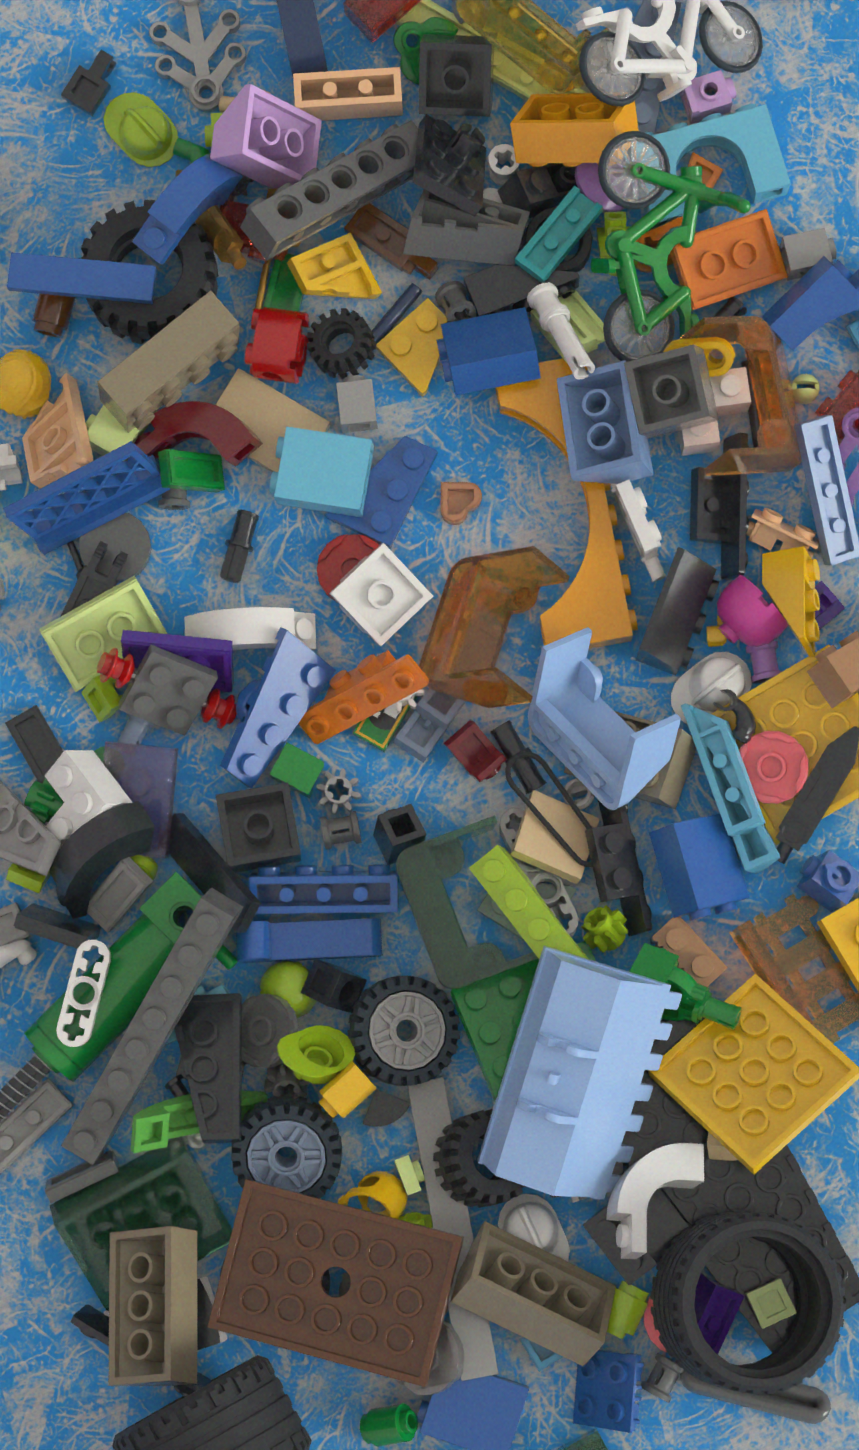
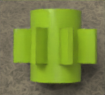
(604, 929)

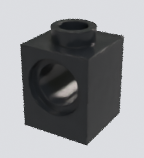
(333, 986)

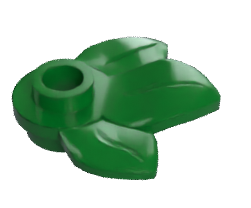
(411, 54)

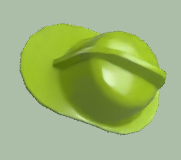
(140, 129)
(316, 1053)

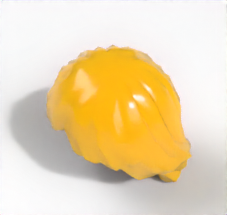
(23, 383)

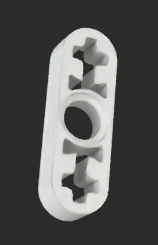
(74, 980)

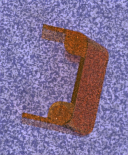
(772, 392)
(474, 620)

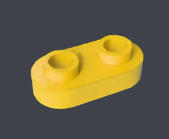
(715, 366)

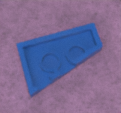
(391, 491)

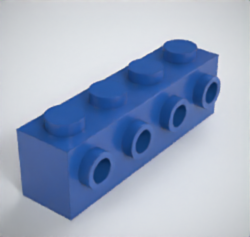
(325, 891)

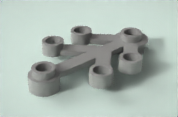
(199, 54)

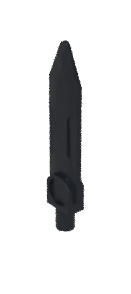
(817, 793)

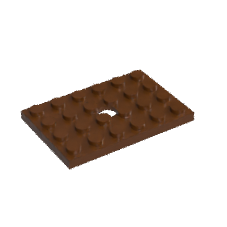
(277, 1296)

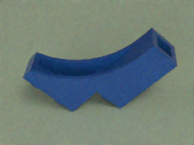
(813, 301)

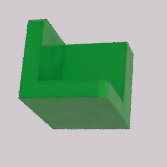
(297, 769)

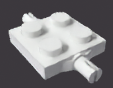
(644, 533)

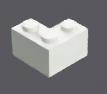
(731, 397)
(85, 790)

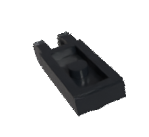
(92, 582)

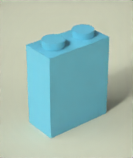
(322, 471)

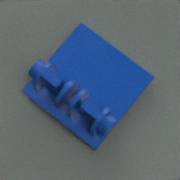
(607, 1391)

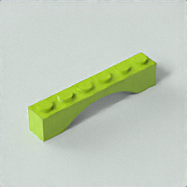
(522, 903)

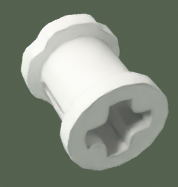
(501, 154)

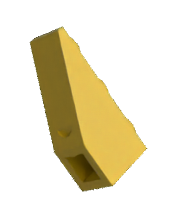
(790, 583)

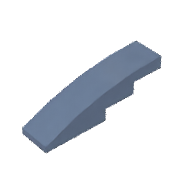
(429, 722)

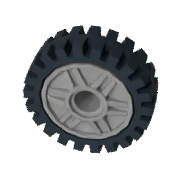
(432, 1030)

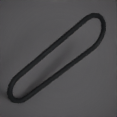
(509, 779)

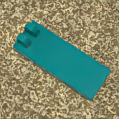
(558, 235)

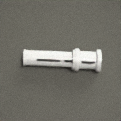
(555, 319)

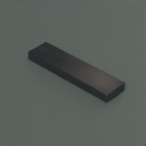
(209, 869)

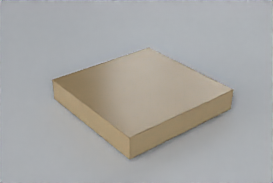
(541, 849)

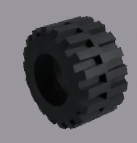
(458, 1167)

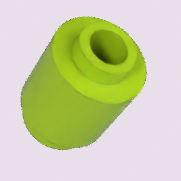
(627, 1310)

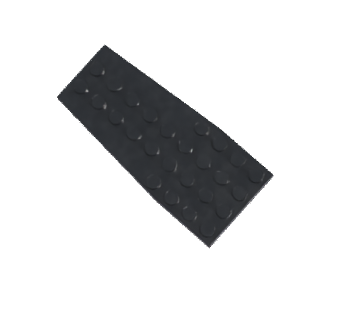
(731, 1187)

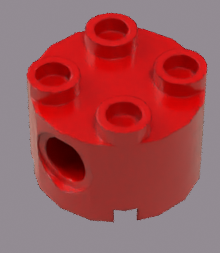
(278, 345)

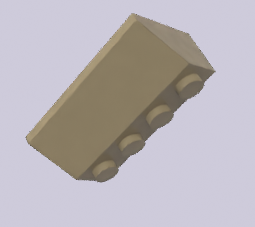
(534, 1294)
(153, 1307)

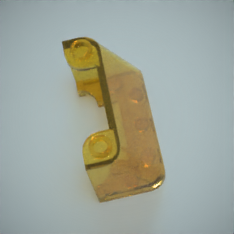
(529, 40)

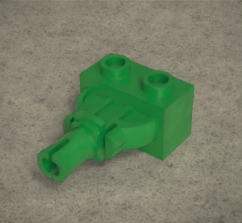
(696, 998)

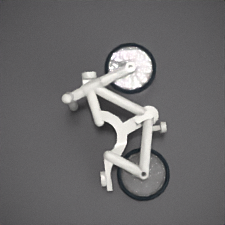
(617, 71)

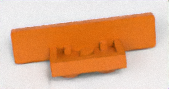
(362, 693)

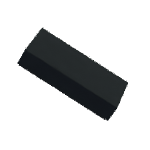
(35, 741)

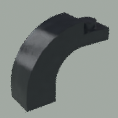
(94, 848)

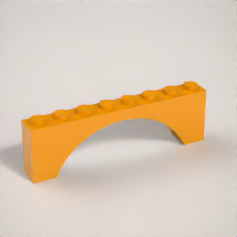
(598, 590)

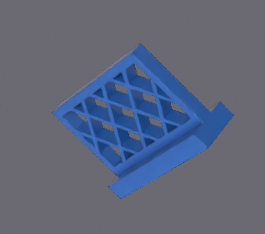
(100, 502)

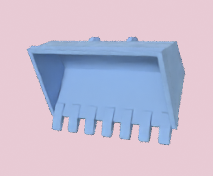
(576, 1076)

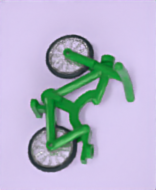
(633, 176)

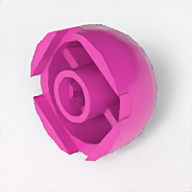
(748, 615)

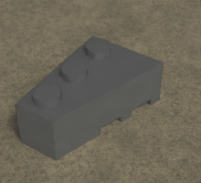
(451, 233)

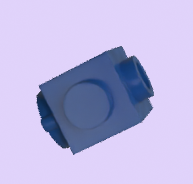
(829, 880)

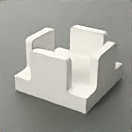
(380, 594)

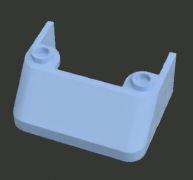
(587, 732)

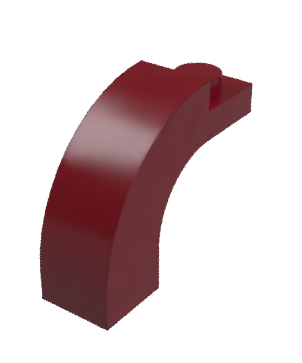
(202, 421)

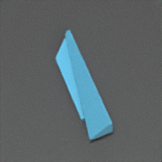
(731, 788)

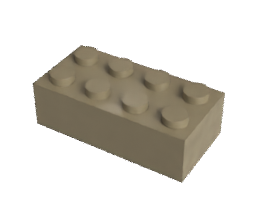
(170, 362)

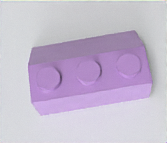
(266, 138)

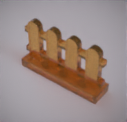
(772, 970)

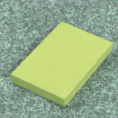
(97, 628)

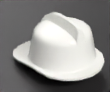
(703, 683)
(535, 1222)

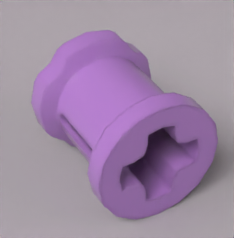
(763, 662)

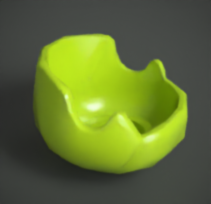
(287, 981)

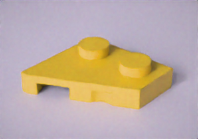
(335, 271)
(413, 345)

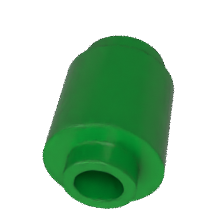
(389, 1425)

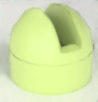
(805, 395)

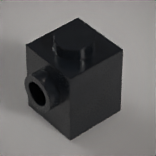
(397, 831)

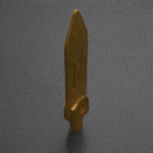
(222, 236)

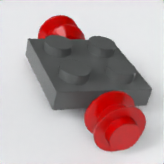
(167, 689)

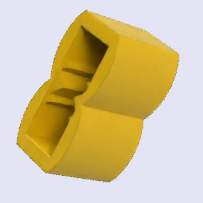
(346, 1091)

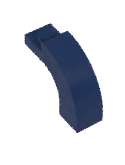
(302, 36)

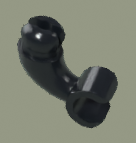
(745, 719)

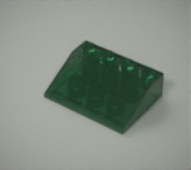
(147, 1192)

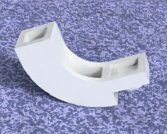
(252, 626)
(668, 1166)

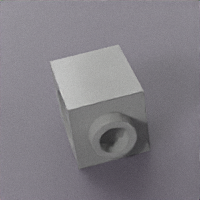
(804, 250)
(356, 404)

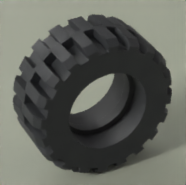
(140, 320)

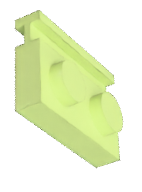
(582, 319)

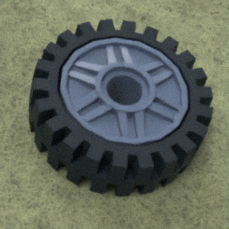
(293, 1125)

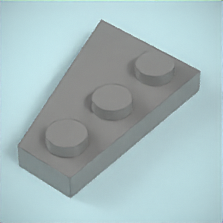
(23, 836)

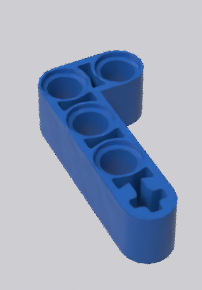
(309, 940)

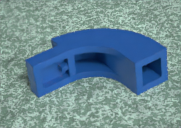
(182, 202)

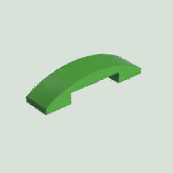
(175, 1119)

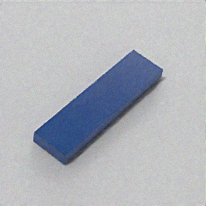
(81, 278)

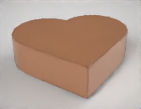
(458, 500)

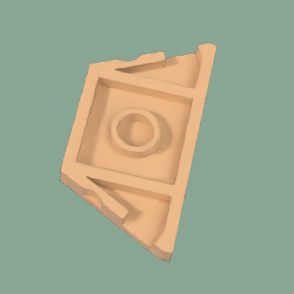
(58, 437)

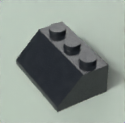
(678, 613)

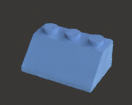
(602, 427)

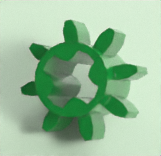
(43, 800)

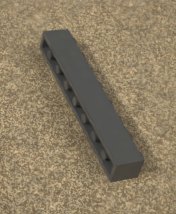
(152, 1025)

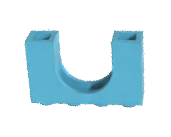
(743, 134)

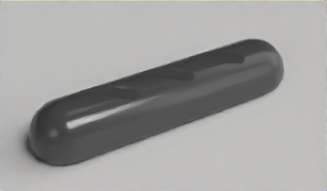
(797, 1403)

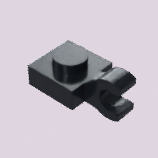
(88, 87)

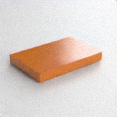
(729, 259)

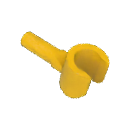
(714, 635)

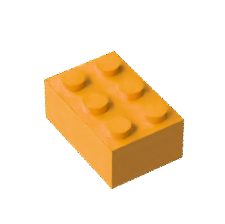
(567, 128)

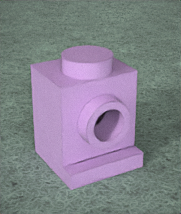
(699, 104)

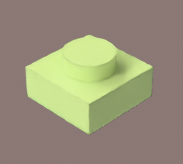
(410, 1174)
(771, 1303)

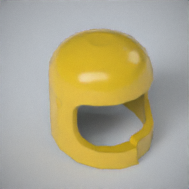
(383, 1188)

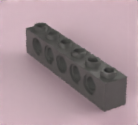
(335, 191)

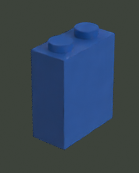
(488, 351)
(699, 867)
(475, 1413)

